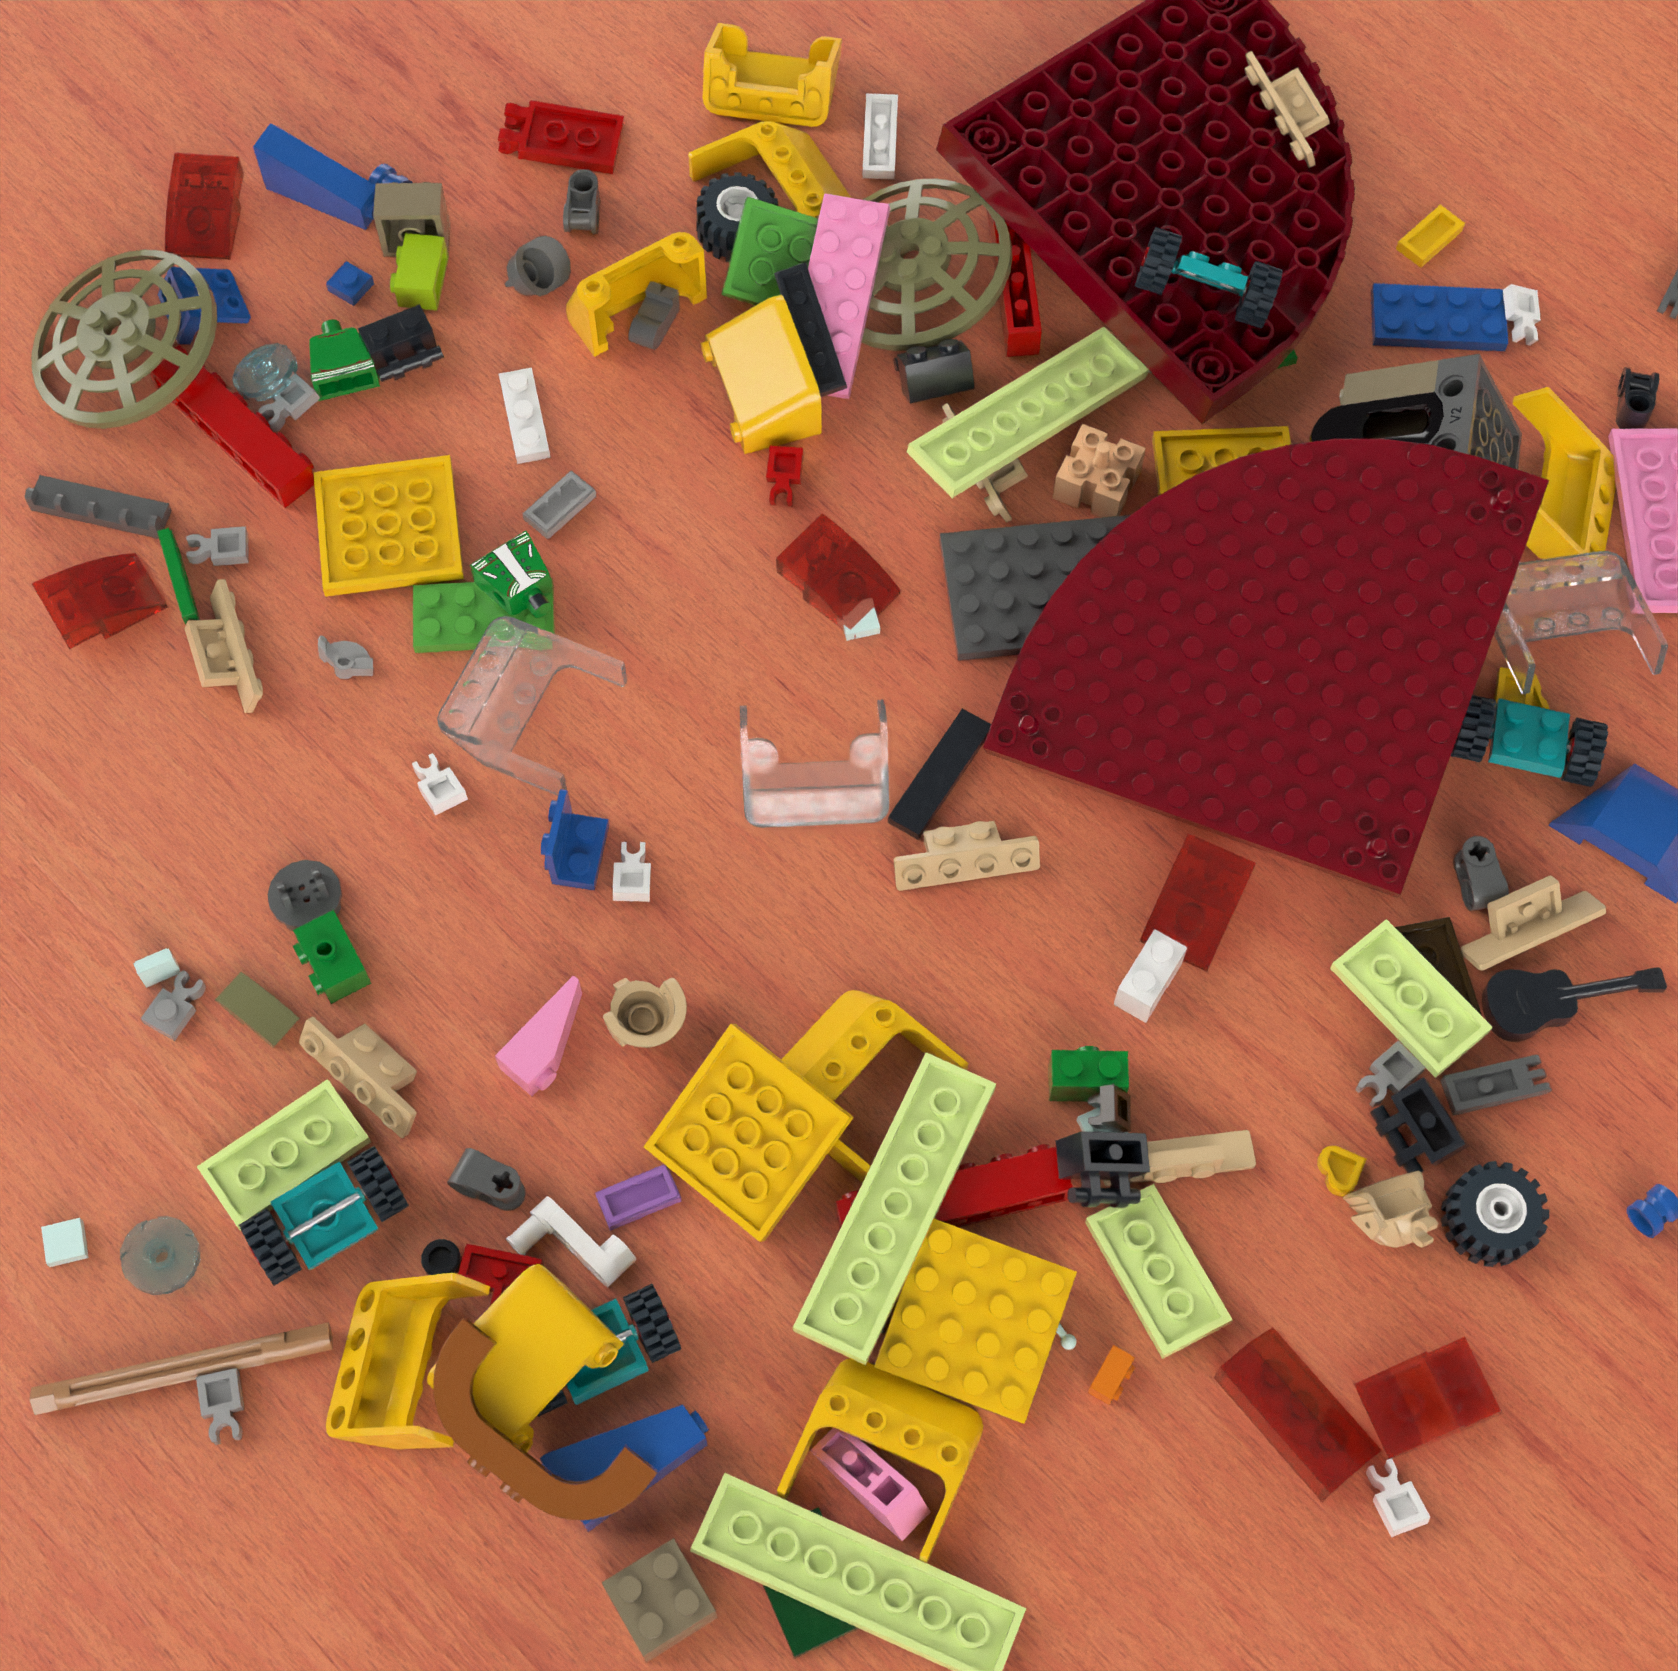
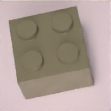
(409, 209)
(660, 1600)

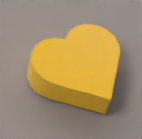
(1340, 1168)

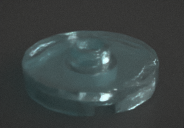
(265, 372)
(146, 1242)

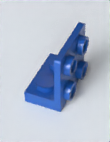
(226, 293)
(574, 845)

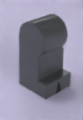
(654, 316)

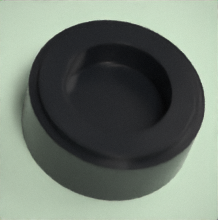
(441, 1257)

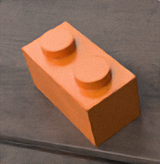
(1111, 1375)

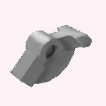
(346, 658)

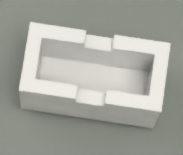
(1150, 976)

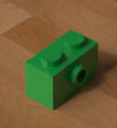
(331, 956)
(1081, 1072)

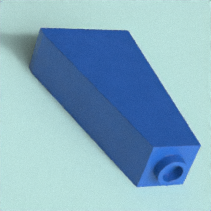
(313, 178)
(660, 1439)

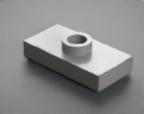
(559, 504)

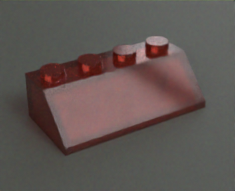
(1296, 1413)

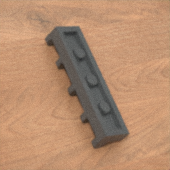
(98, 506)

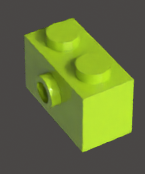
(420, 271)

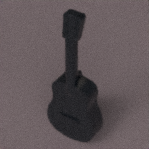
(1525, 1002)

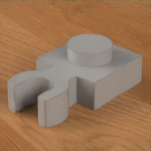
(291, 401)
(224, 547)
(173, 1010)
(1392, 1070)
(219, 1398)

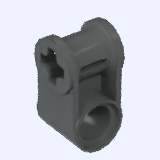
(581, 207)
(1479, 873)
(482, 1177)

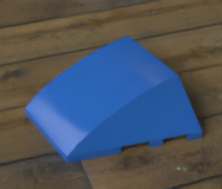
(1634, 822)

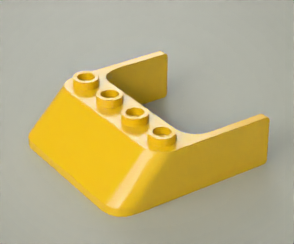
(788, 154)
(1580, 476)
(847, 1041)
(388, 1360)
(900, 1420)

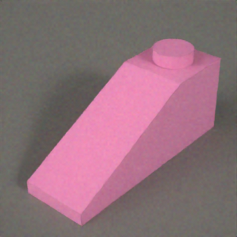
(538, 1047)
(872, 1482)

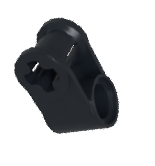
(1636, 398)

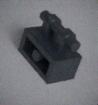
(400, 343)
(935, 370)
(1427, 1120)
(1103, 1157)

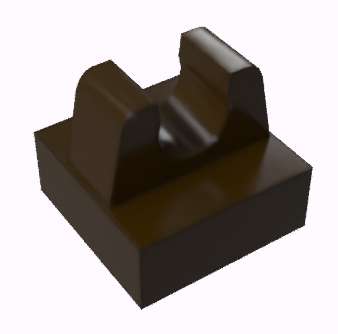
(1114, 1109)

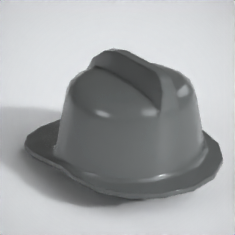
(538, 267)

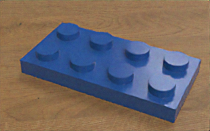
(1438, 317)

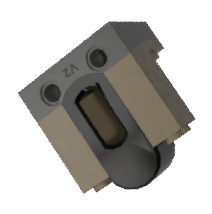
(1431, 403)

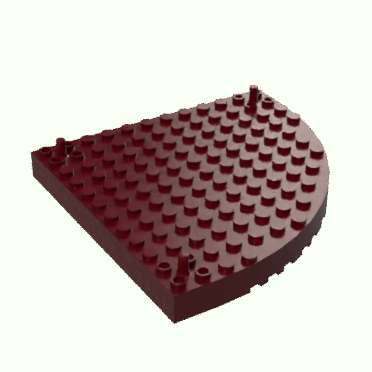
(1170, 134)
(1280, 648)

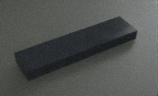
(811, 326)
(939, 774)

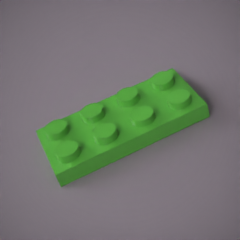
(458, 615)

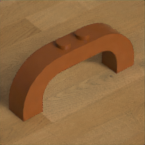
(517, 1469)

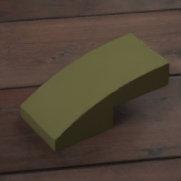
(257, 1009)

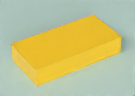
(1430, 236)

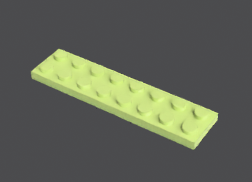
(1027, 412)
(894, 1209)
(857, 1579)

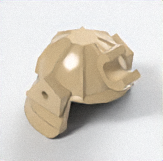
(644, 1013)
(1394, 1211)

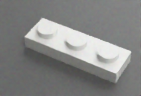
(880, 136)
(524, 415)

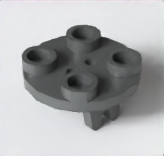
(288, 901)

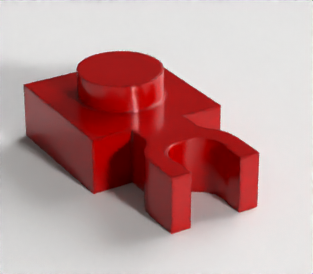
(784, 469)

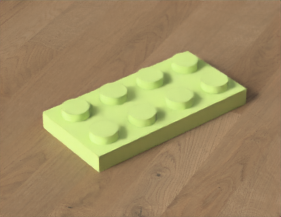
(1411, 998)
(283, 1152)
(1158, 1272)

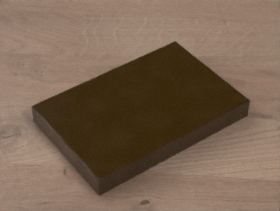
(1440, 947)

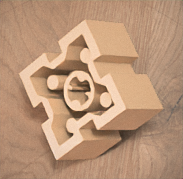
(1098, 472)

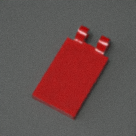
(562, 135)

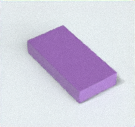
(638, 1196)

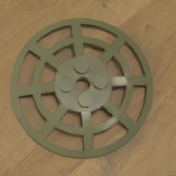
(932, 262)
(131, 340)

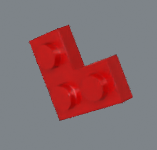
(494, 1267)

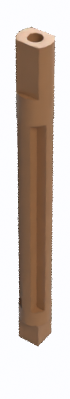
(181, 1368)

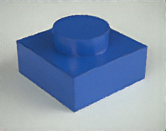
(350, 283)

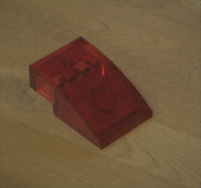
(203, 205)
(836, 574)
(99, 597)
(1200, 899)
(1428, 1398)

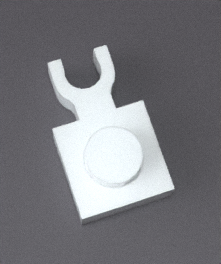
(1523, 309)
(439, 787)
(632, 876)
(1396, 1503)

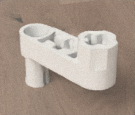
(603, 1261)

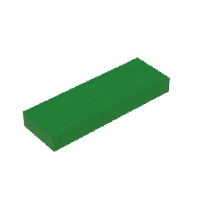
(178, 575)

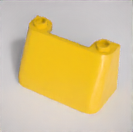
(768, 84)
(672, 261)
(765, 377)
(541, 1345)

